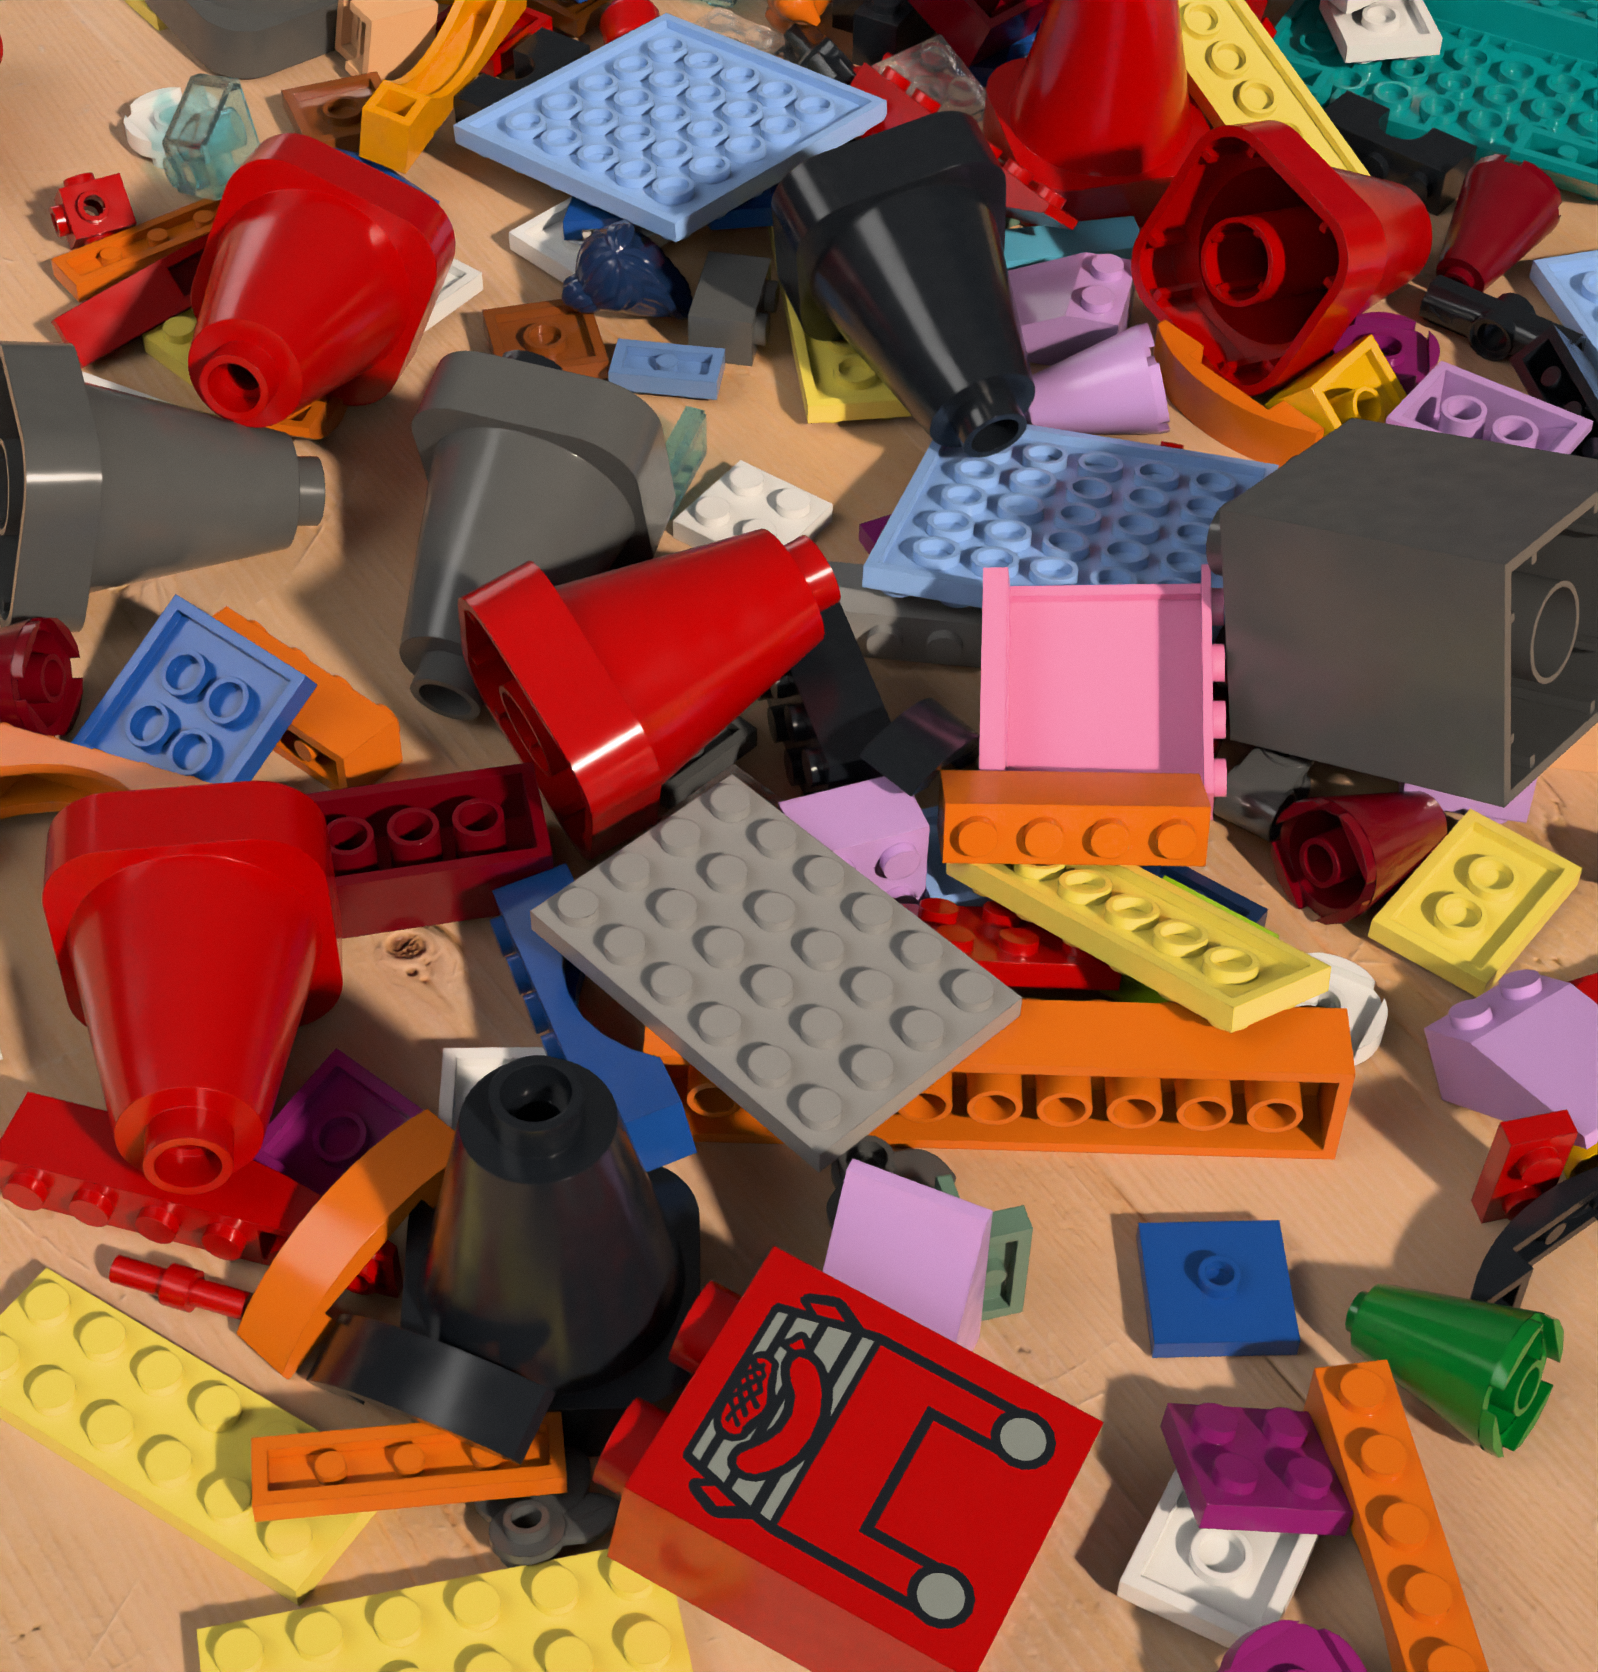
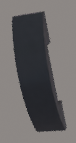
(920, 744)
(1533, 1235)
(432, 1385)

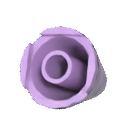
(1104, 389)

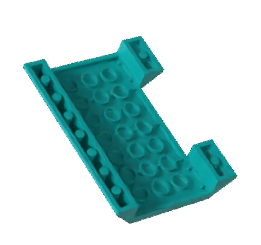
(1506, 80)

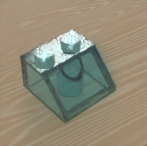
(208, 136)

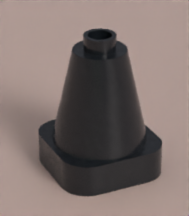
(908, 264)
(557, 1248)

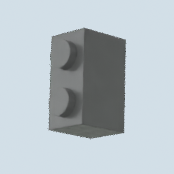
(733, 305)

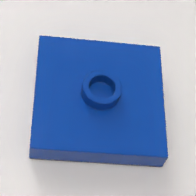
(1217, 1289)

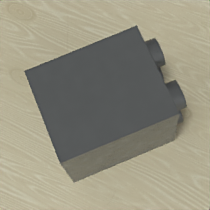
(1414, 607)

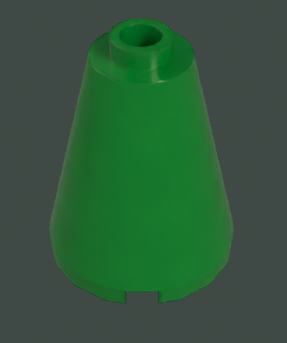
(1461, 1358)

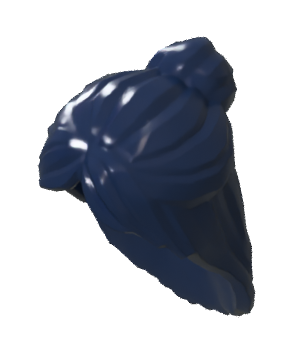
(626, 275)

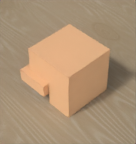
(384, 35)

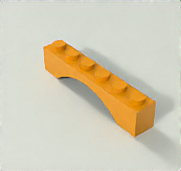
(411, 109)

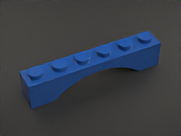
(633, 1077)

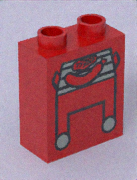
(840, 1477)

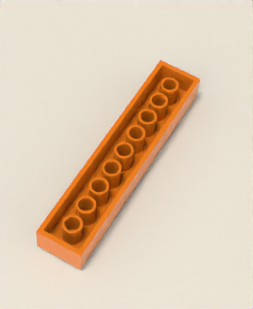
(1106, 1083)

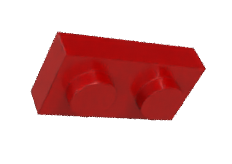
(1523, 1164)

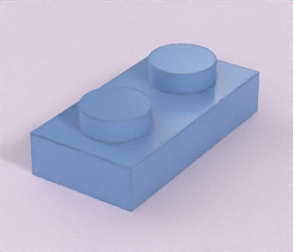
(667, 369)

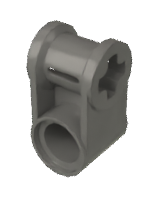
(1262, 790)

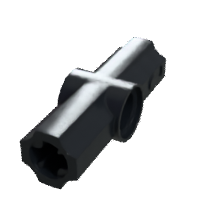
(817, 52)
(1491, 324)

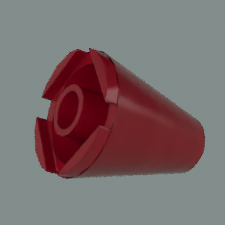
(1497, 220)
(37, 676)
(1353, 849)

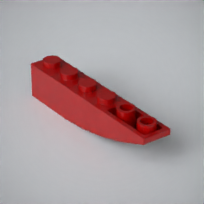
(1023, 201)
(132, 305)
(68, 1163)

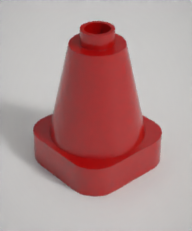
(1098, 106)
(1273, 252)
(312, 282)
(638, 667)
(192, 954)

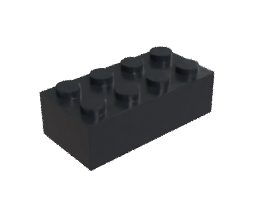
(827, 711)

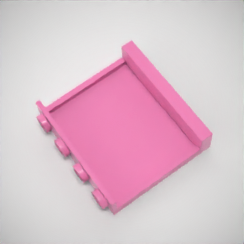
(1102, 678)

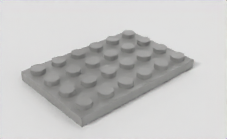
(776, 969)

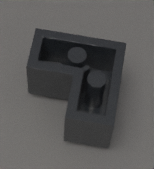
(880, 27)

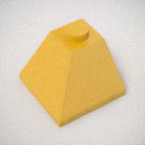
(1345, 387)

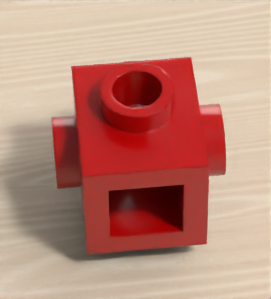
(103, 197)

